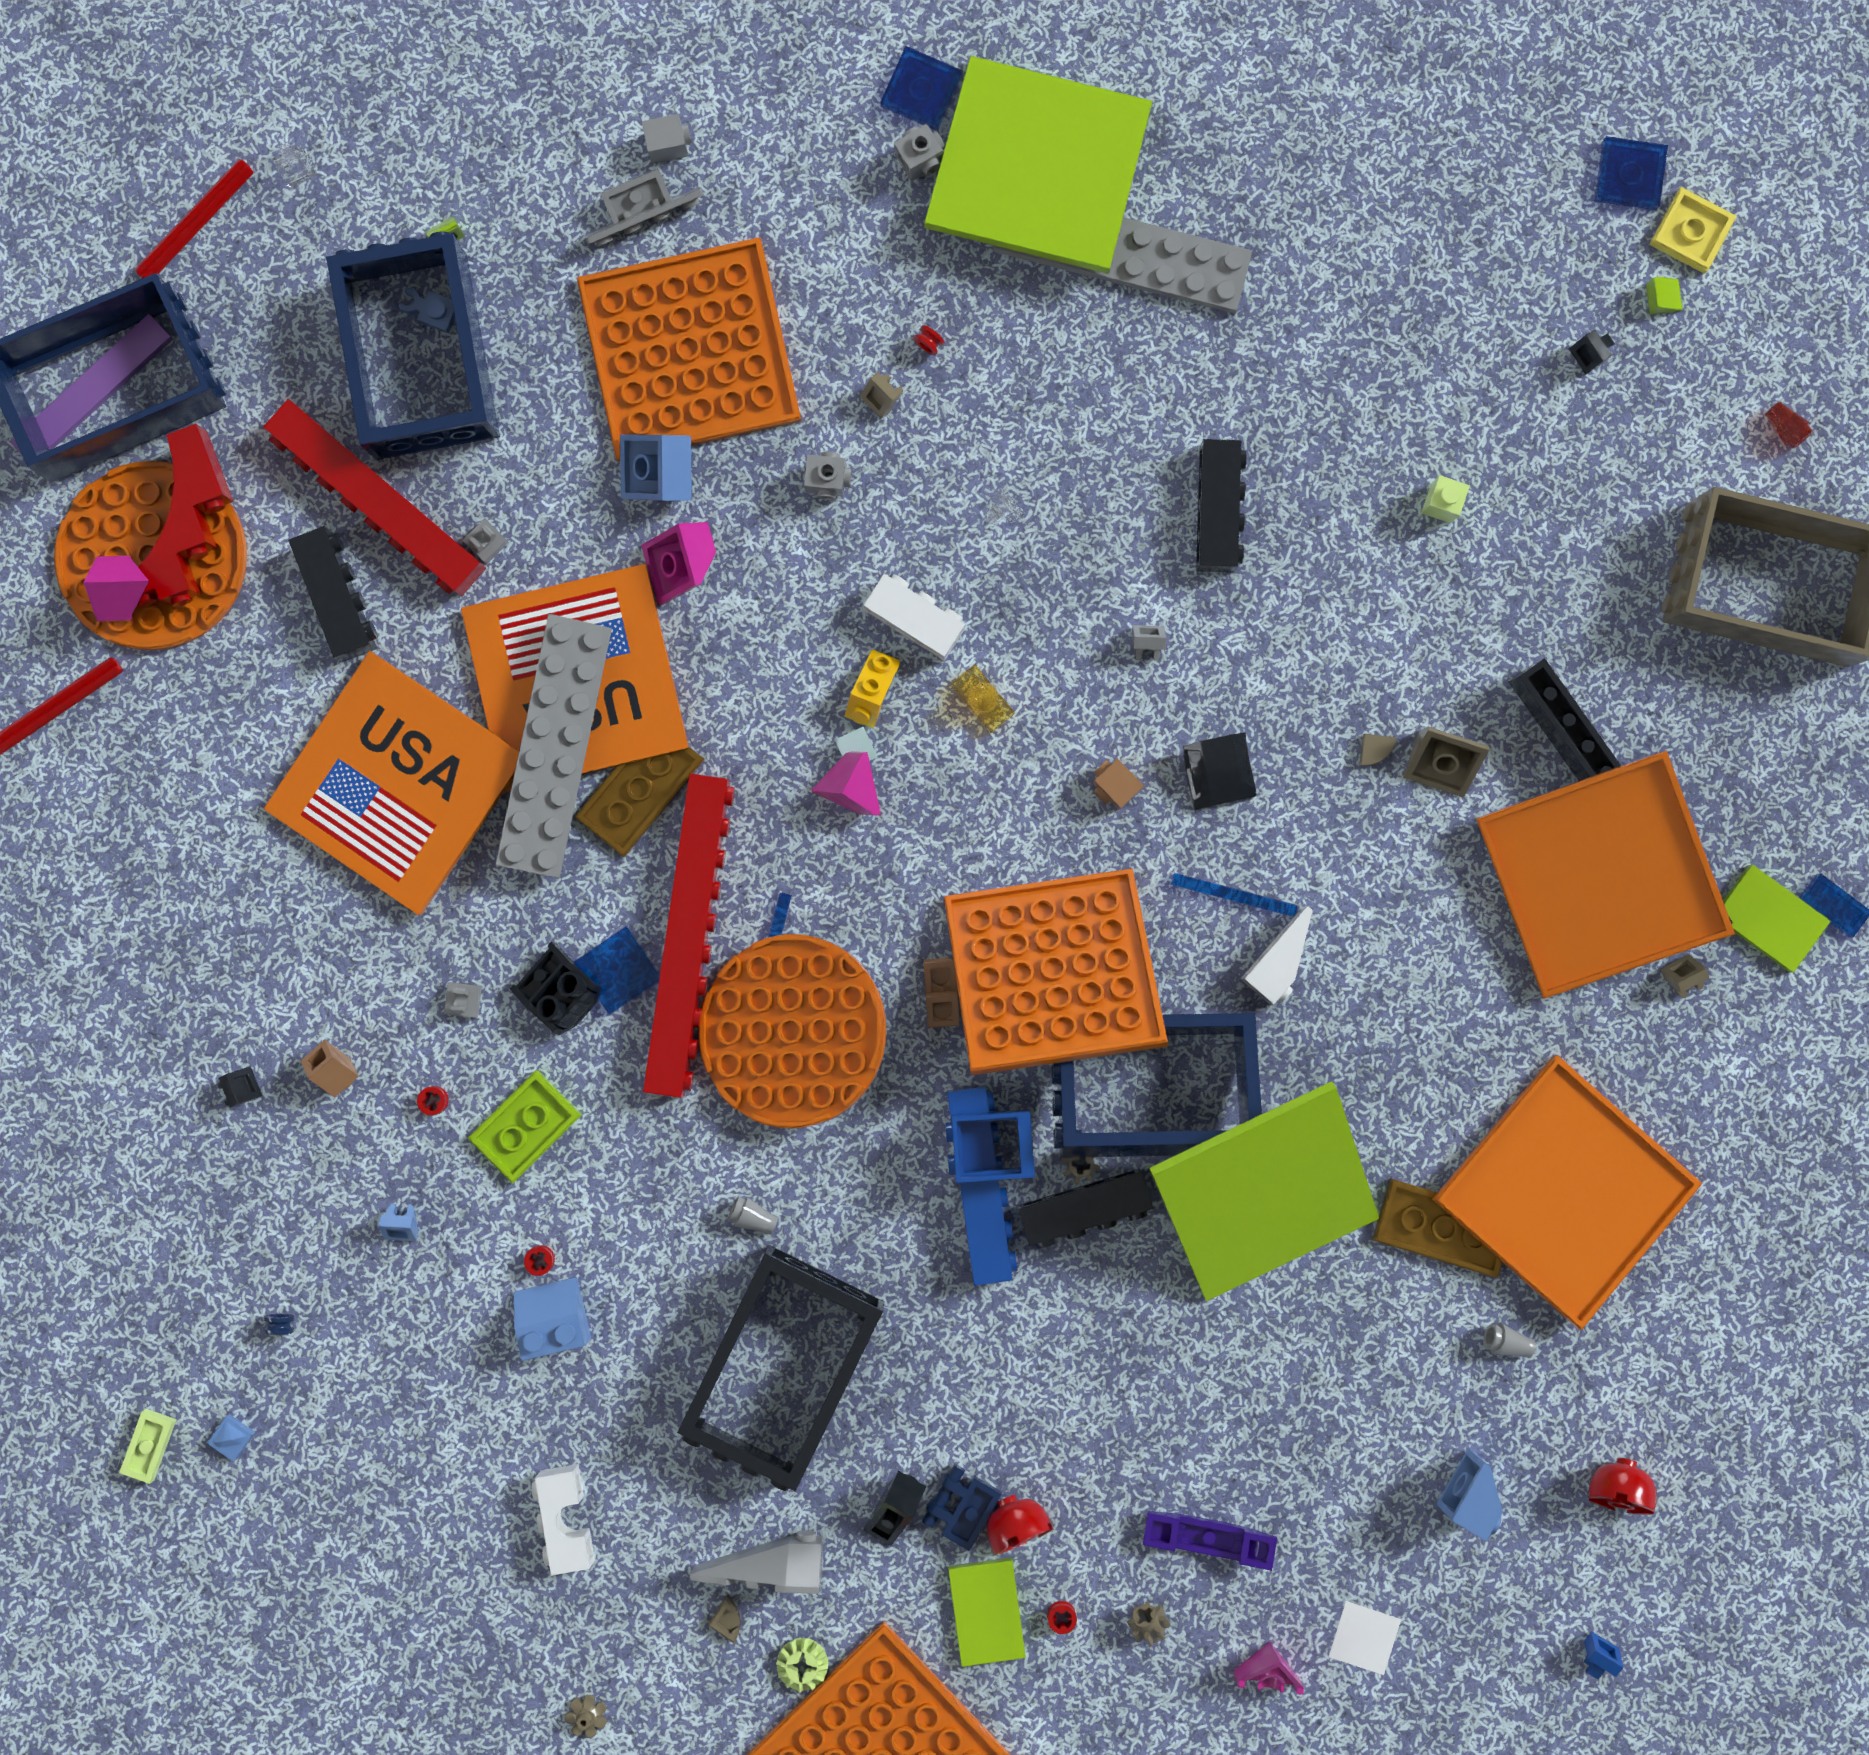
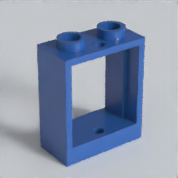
(1025, 1145)

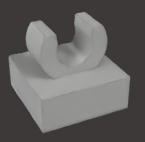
(485, 541)
(1148, 638)
(462, 999)

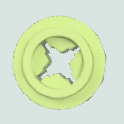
(814, 1656)

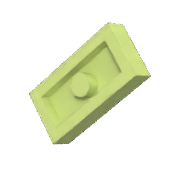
(147, 1446)

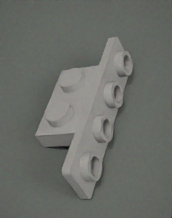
(638, 201)

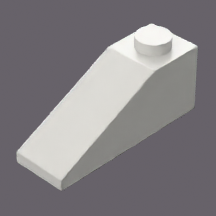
(1278, 964)

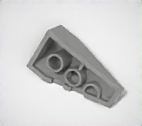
(788, 1563)

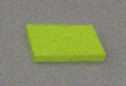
(1773, 918)
(524, 1126)
(986, 1612)

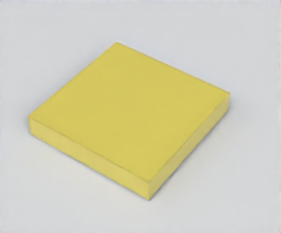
(1692, 230)

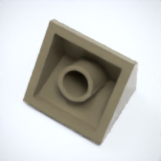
(1444, 761)

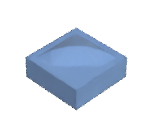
(231, 1437)

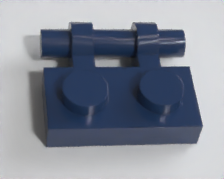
(971, 1511)

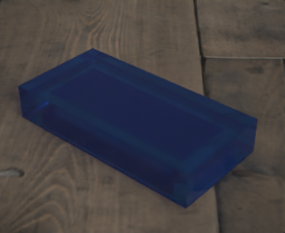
(1835, 905)

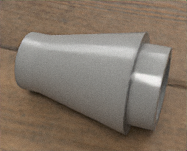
(751, 1216)
(1506, 1341)

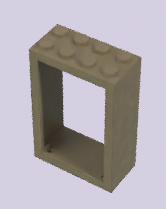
(1783, 521)

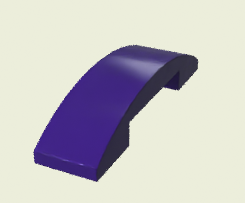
(1211, 1538)

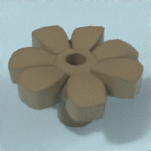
(586, 1716)

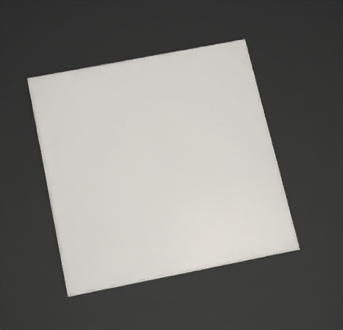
(1364, 1638)

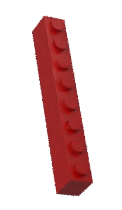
(374, 497)

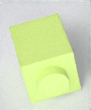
(1445, 499)

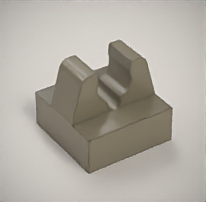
(880, 394)
(1685, 974)

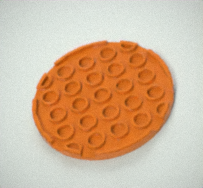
(125, 517)
(792, 1031)

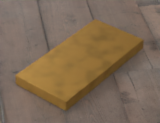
(635, 797)
(1421, 1226)

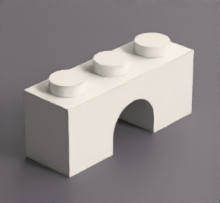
(565, 1548)

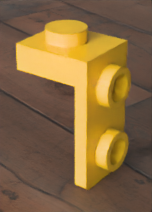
(871, 688)

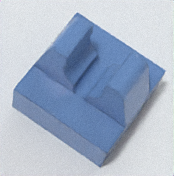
(399, 1227)

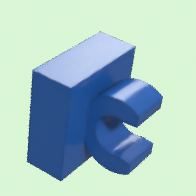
(1602, 1656)

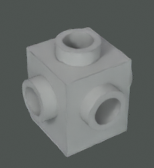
(919, 151)
(827, 464)

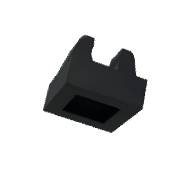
(1592, 351)
(239, 1087)

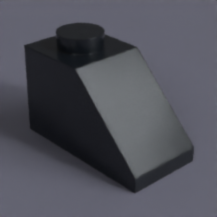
(895, 1508)

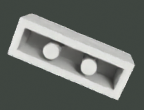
(915, 616)

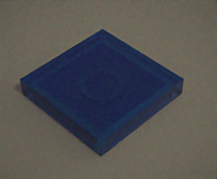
(921, 88)
(1631, 173)
(619, 969)

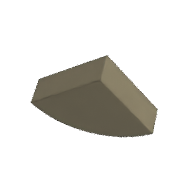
(1375, 748)
(726, 1620)

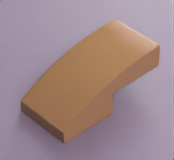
(941, 992)

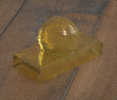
(982, 699)

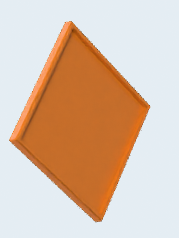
(1605, 875)
(1567, 1192)

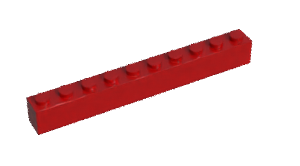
(687, 936)

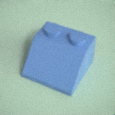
(655, 467)
(550, 1319)
(1472, 1497)

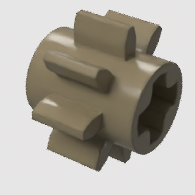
(1085, 1171)
(1148, 1623)

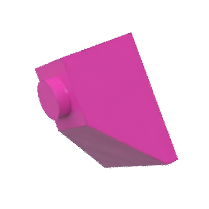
(679, 559)

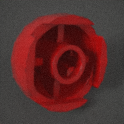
(1623, 1487)
(1016, 1524)

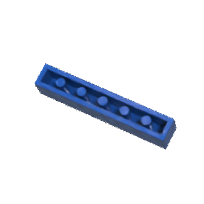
(983, 1199)

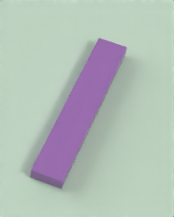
(101, 380)

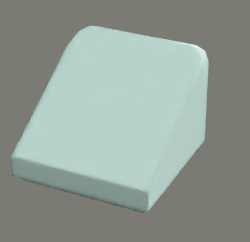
(856, 741)

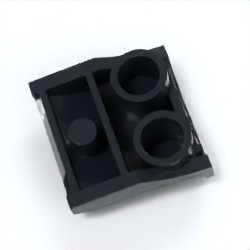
(1219, 770)
(557, 991)

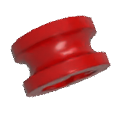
(928, 340)
(441, 1105)
(529, 1261)
(1062, 1627)

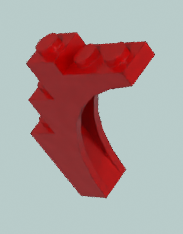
(186, 533)

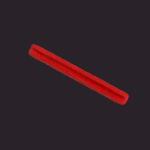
(195, 219)
(59, 703)

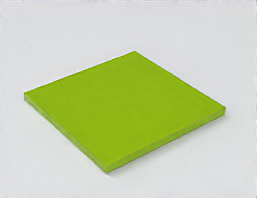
(1038, 164)
(1266, 1191)

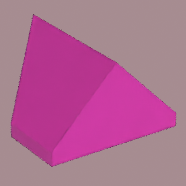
(114, 587)
(851, 784)
(1269, 1670)

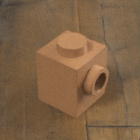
(1115, 784)
(329, 1068)

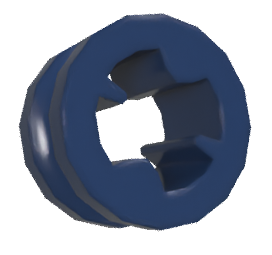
(278, 1324)

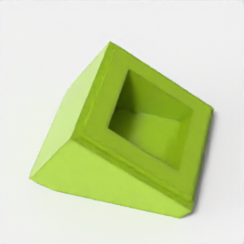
(450, 226)
(1663, 295)

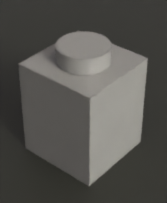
(666, 138)

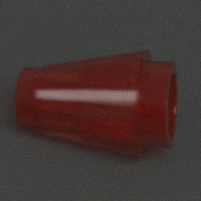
(1789, 425)

